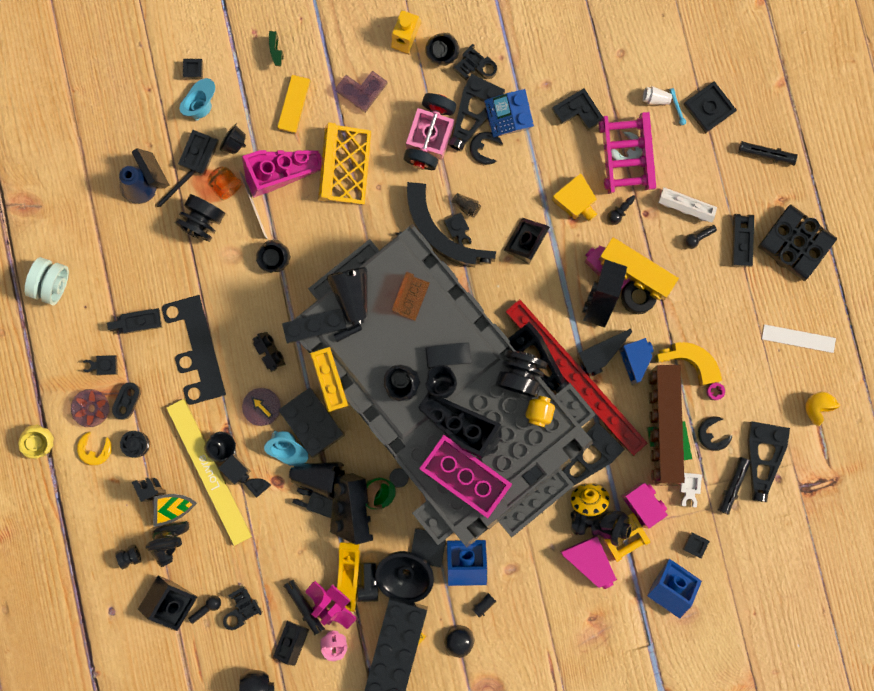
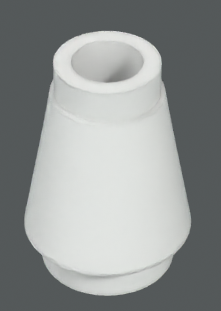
(656, 96)

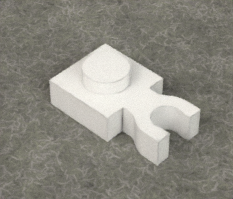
(691, 487)

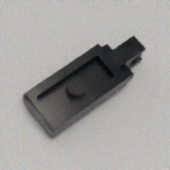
(137, 321)

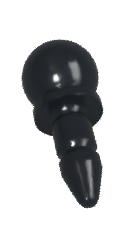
(615, 216)

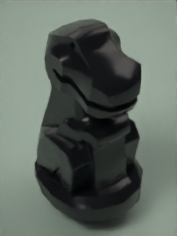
(609, 525)

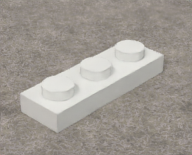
(687, 205)

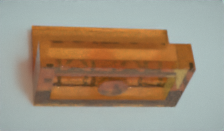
(410, 296)

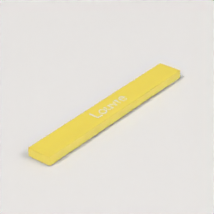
(209, 472)

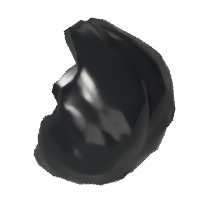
(442, 49)
(273, 256)
(401, 382)

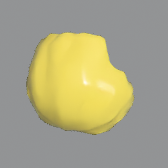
(35, 441)

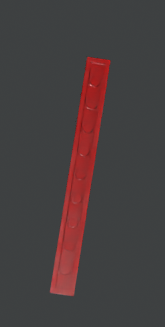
(589, 391)

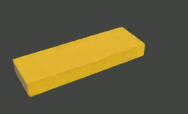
(294, 104)
(329, 379)

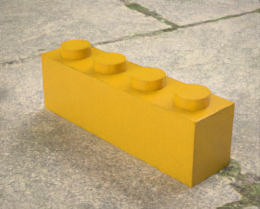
(640, 269)

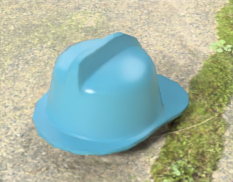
(197, 102)
(284, 448)

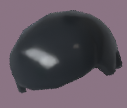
(441, 382)
(220, 446)
(459, 641)

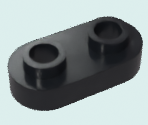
(124, 400)

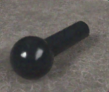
(691, 240)
(212, 603)

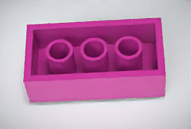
(465, 476)

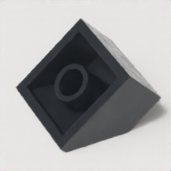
(167, 603)

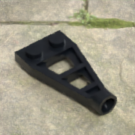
(481, 90)
(530, 336)
(770, 435)
(605, 444)

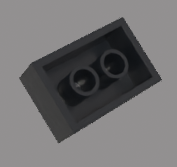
(311, 422)

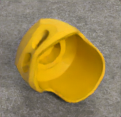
(820, 403)

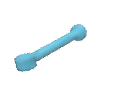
(682, 121)

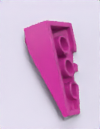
(274, 170)

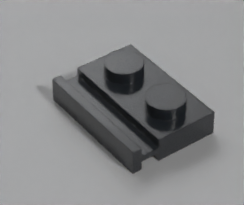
(198, 152)

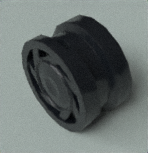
(134, 444)

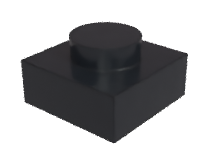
(192, 68)
(696, 545)

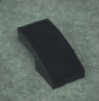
(448, 354)

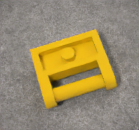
(636, 528)

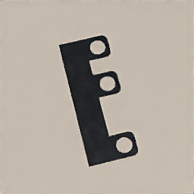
(202, 352)

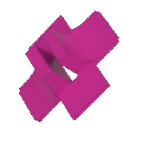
(323, 598)

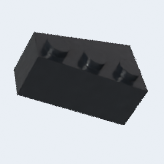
(604, 293)
(349, 510)

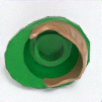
(380, 493)

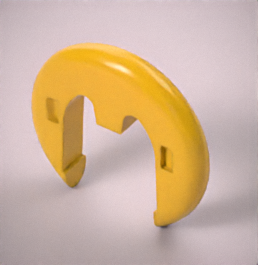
(91, 458)

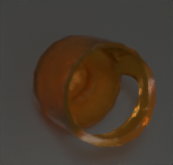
(224, 182)

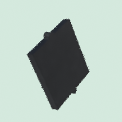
(427, 548)

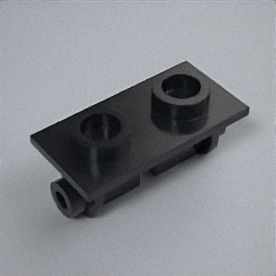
(265, 343)

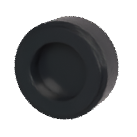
(399, 477)

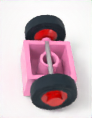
(430, 132)

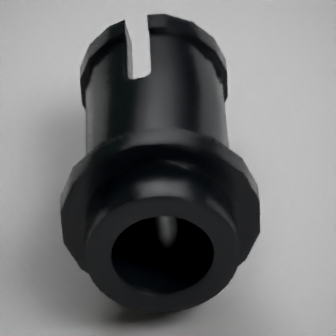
(483, 605)

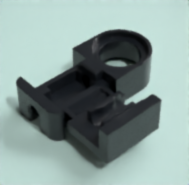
(472, 61)
(245, 606)

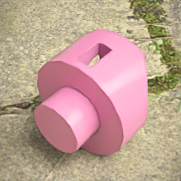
(333, 641)

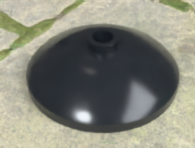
(403, 584)

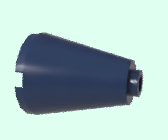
(134, 185)

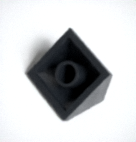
(526, 240)

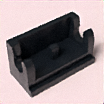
(146, 489)

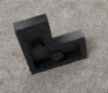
(580, 105)

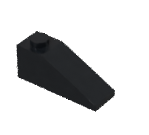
(599, 355)

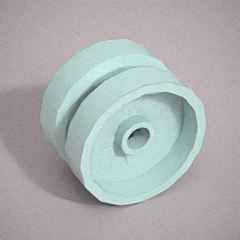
(46, 281)

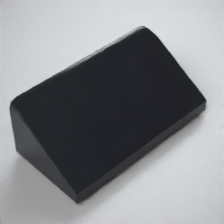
(291, 643)

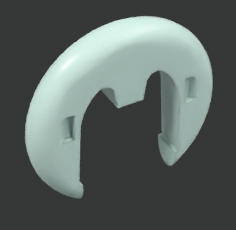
(631, 154)

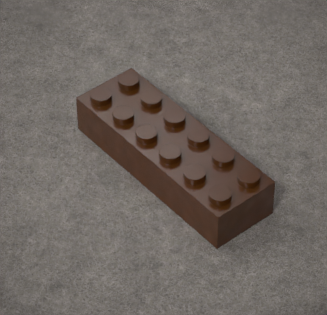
(667, 425)

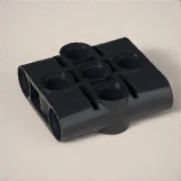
(820, 244)

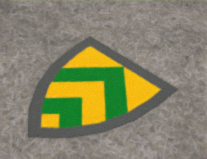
(171, 508)

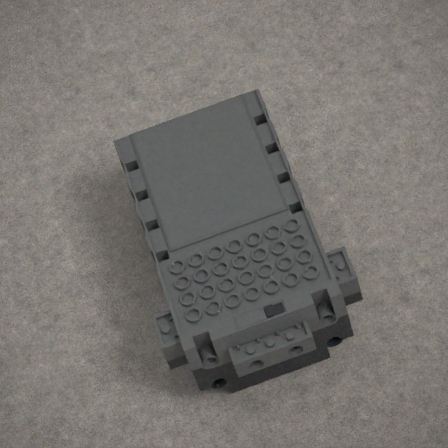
(526, 453)

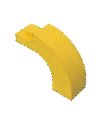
(699, 358)
(349, 572)

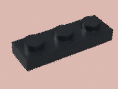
(314, 326)

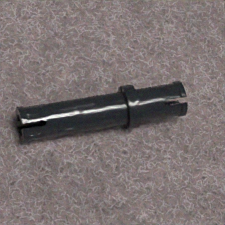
(768, 153)
(731, 492)
(303, 606)

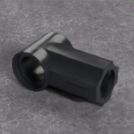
(367, 588)

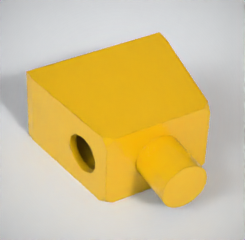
(405, 29)
(576, 199)

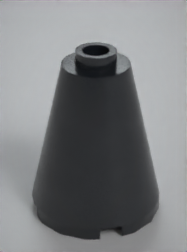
(351, 293)
(317, 477)

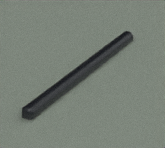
(175, 188)

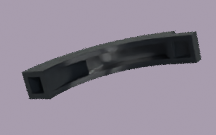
(438, 241)

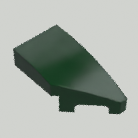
(277, 55)

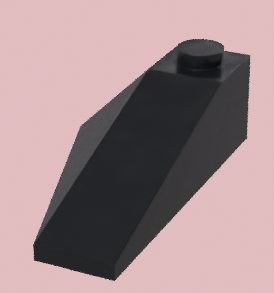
(466, 428)

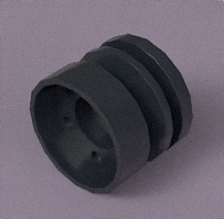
(199, 218)
(521, 373)

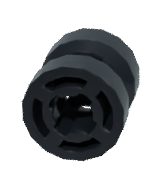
(128, 557)

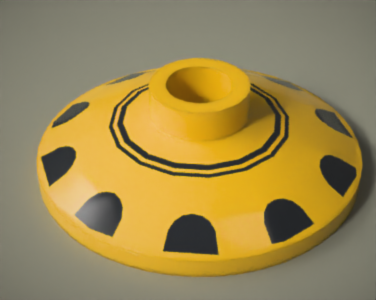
(590, 499)

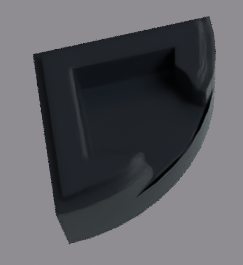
(257, 486)

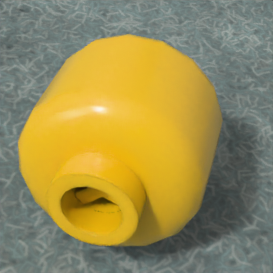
(540, 411)

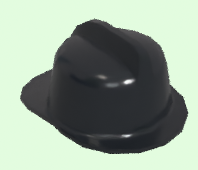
(233, 140)

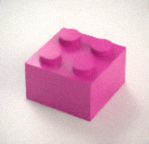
(645, 505)

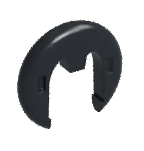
(476, 144)
(705, 438)

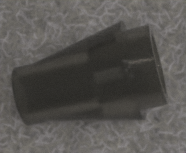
(467, 205)

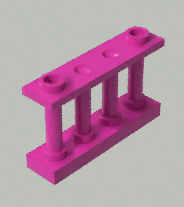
(645, 161)

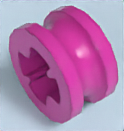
(719, 396)

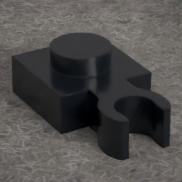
(457, 227)
(104, 365)

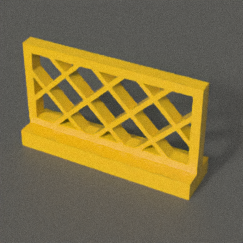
(328, 162)

